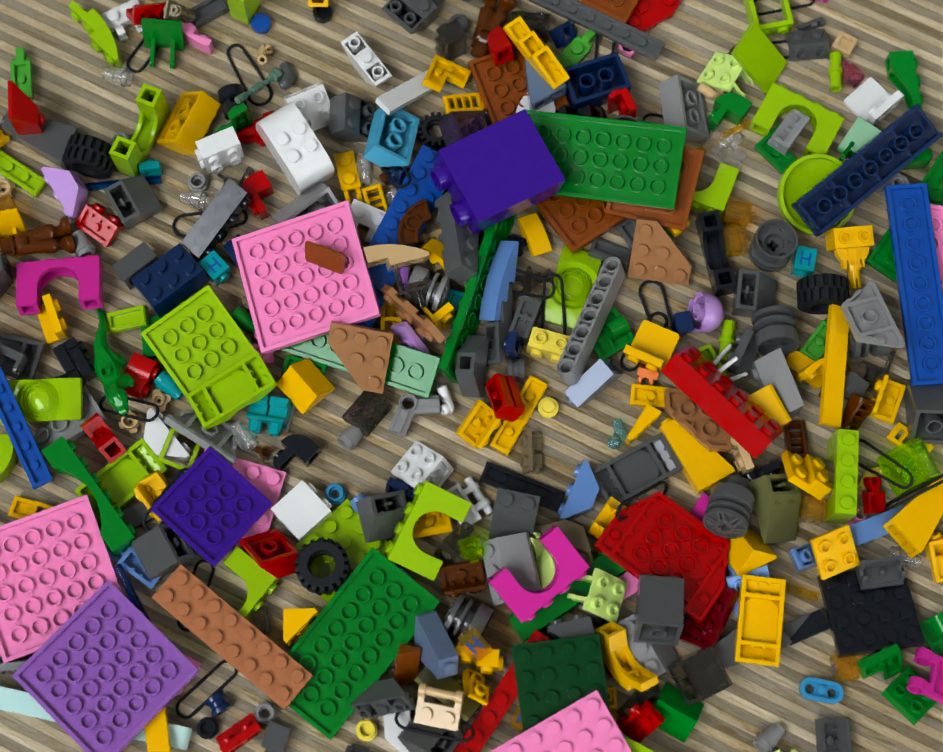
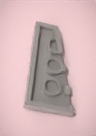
(68, 429)

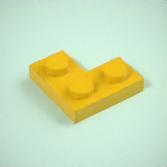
(442, 70)

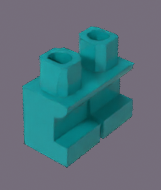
(269, 411)

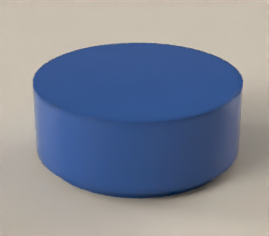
(260, 23)

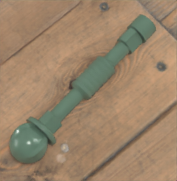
(274, 76)

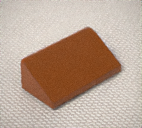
(325, 257)
(407, 664)

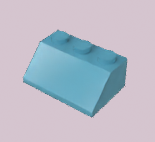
(391, 138)

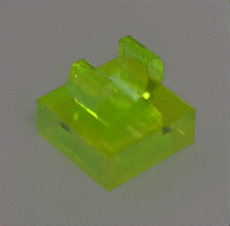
(471, 548)

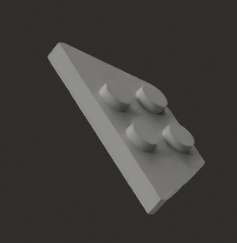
(871, 319)
(217, 437)

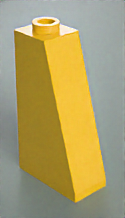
(700, 466)
(917, 520)

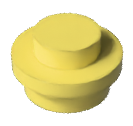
(548, 407)
(366, 730)

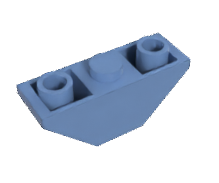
(581, 494)
(802, 558)

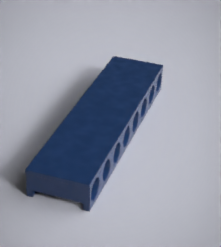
(866, 170)

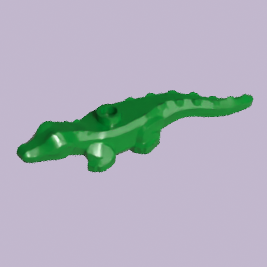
(110, 369)

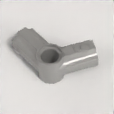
(404, 417)

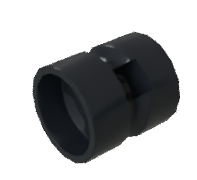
(226, 96)

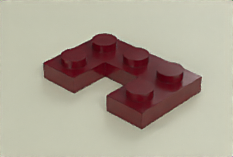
(711, 627)

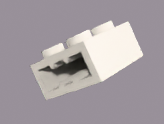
(219, 150)
(302, 510)

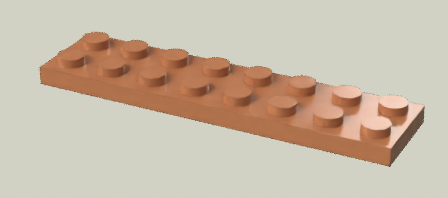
(232, 637)

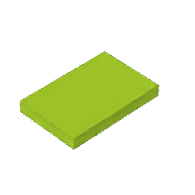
(759, 57)

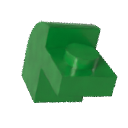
(729, 106)

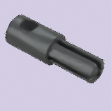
(811, 24)

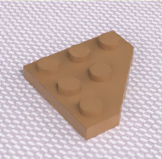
(656, 255)
(406, 311)
(362, 352)
(696, 421)

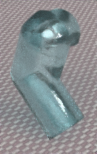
(619, 436)

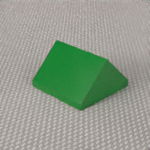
(678, 716)

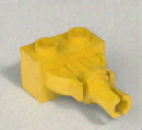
(851, 249)

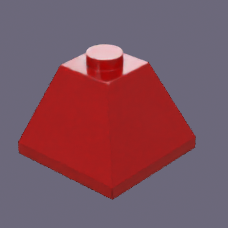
(23, 112)
(272, 552)

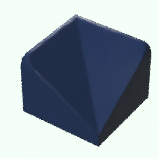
(562, 34)
(683, 323)

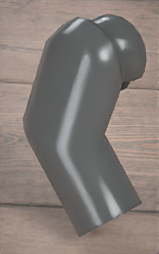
(289, 76)

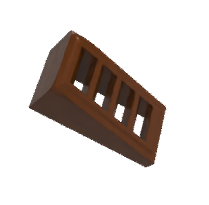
(856, 409)
(803, 451)

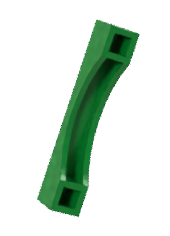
(901, 71)
(113, 528)

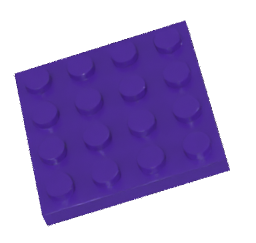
(211, 506)

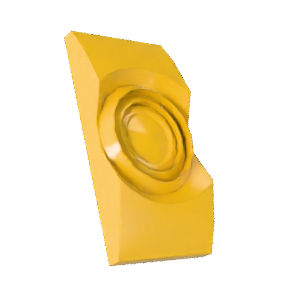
(759, 620)

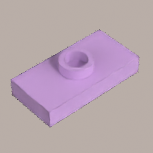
(408, 336)

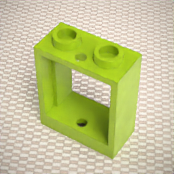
(779, 27)

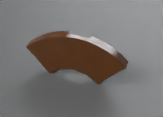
(411, 223)

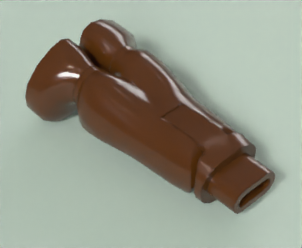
(487, 22)
(40, 240)

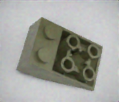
(776, 507)

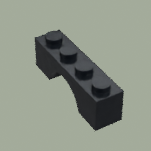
(711, 240)

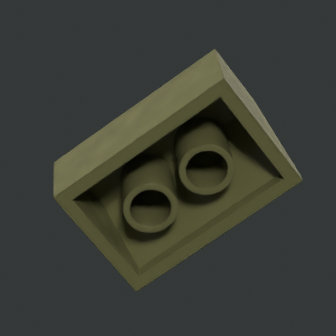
(469, 707)

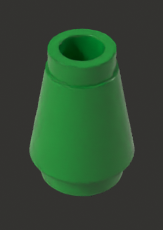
(243, 319)

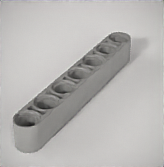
(591, 321)

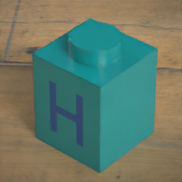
(803, 262)
(215, 268)

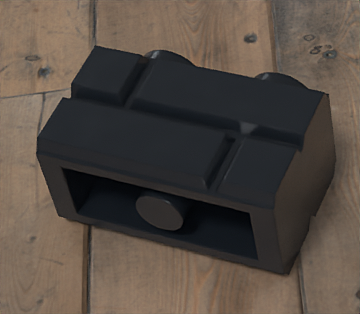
(74, 361)

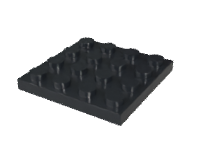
(869, 618)

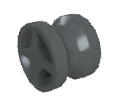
(516, 368)

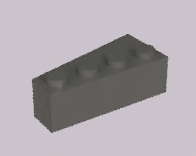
(459, 244)

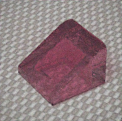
(851, 74)

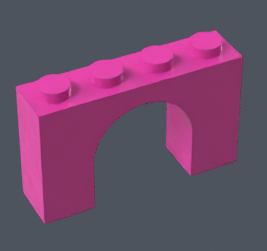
(35, 275)
(568, 567)

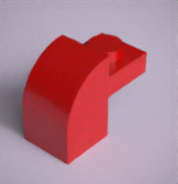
(500, 46)
(260, 187)
(103, 438)

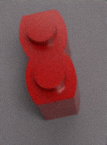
(143, 372)

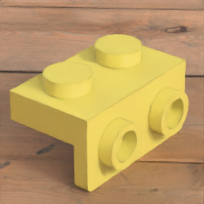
(546, 344)

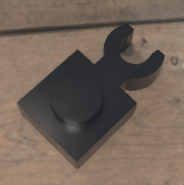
(771, 468)

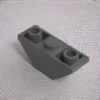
(472, 365)
(382, 699)

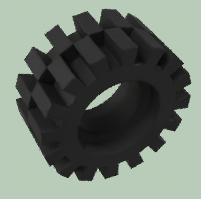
(423, 128)

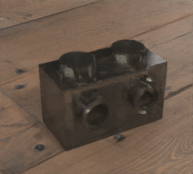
(450, 40)

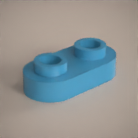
(820, 690)

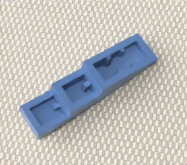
(497, 282)
(871, 528)
(132, 564)

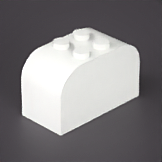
(295, 148)

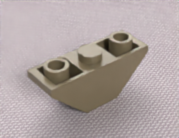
(575, 534)

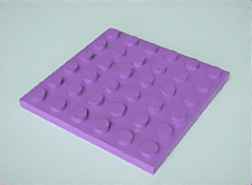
(106, 672)

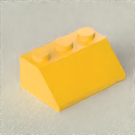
(188, 122)

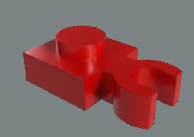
(873, 499)

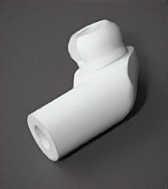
(447, 404)

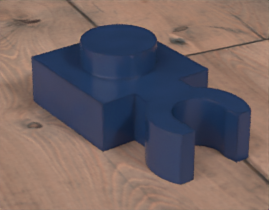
(513, 345)
(396, 485)

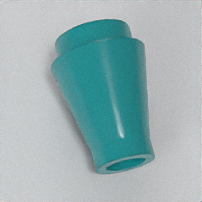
(167, 385)

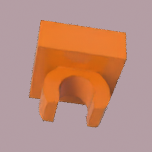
(645, 373)

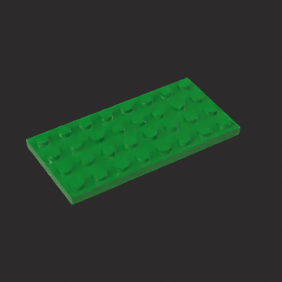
(614, 158)
(356, 639)

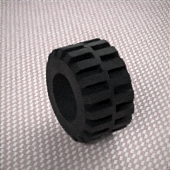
(88, 156)
(820, 291)
(316, 549)

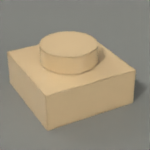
(844, 43)

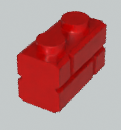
(505, 397)

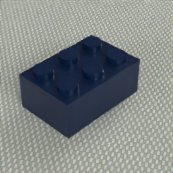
(595, 80)
(170, 280)

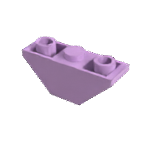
(67, 189)

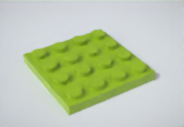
(197, 340)
(346, 529)

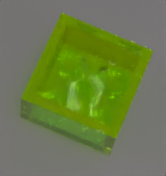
(915, 458)

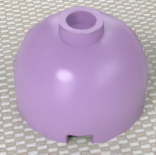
(706, 312)

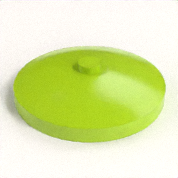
(799, 179)

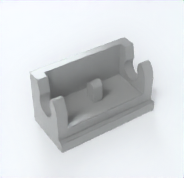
(788, 131)

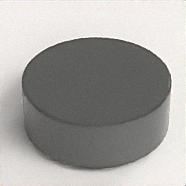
(461, 19)

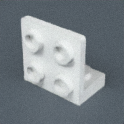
(872, 101)
(312, 104)
(422, 464)

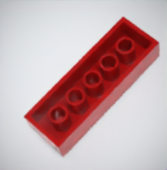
(722, 400)

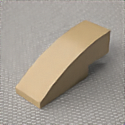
(394, 255)

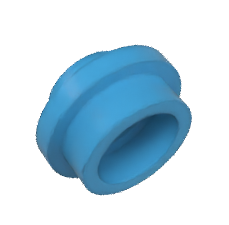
(335, 487)

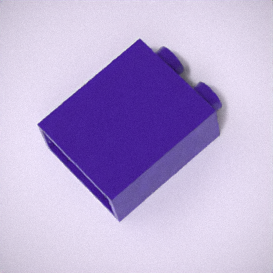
(496, 172)

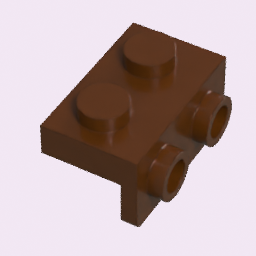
(462, 578)

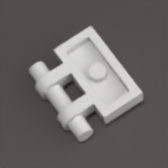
(483, 503)

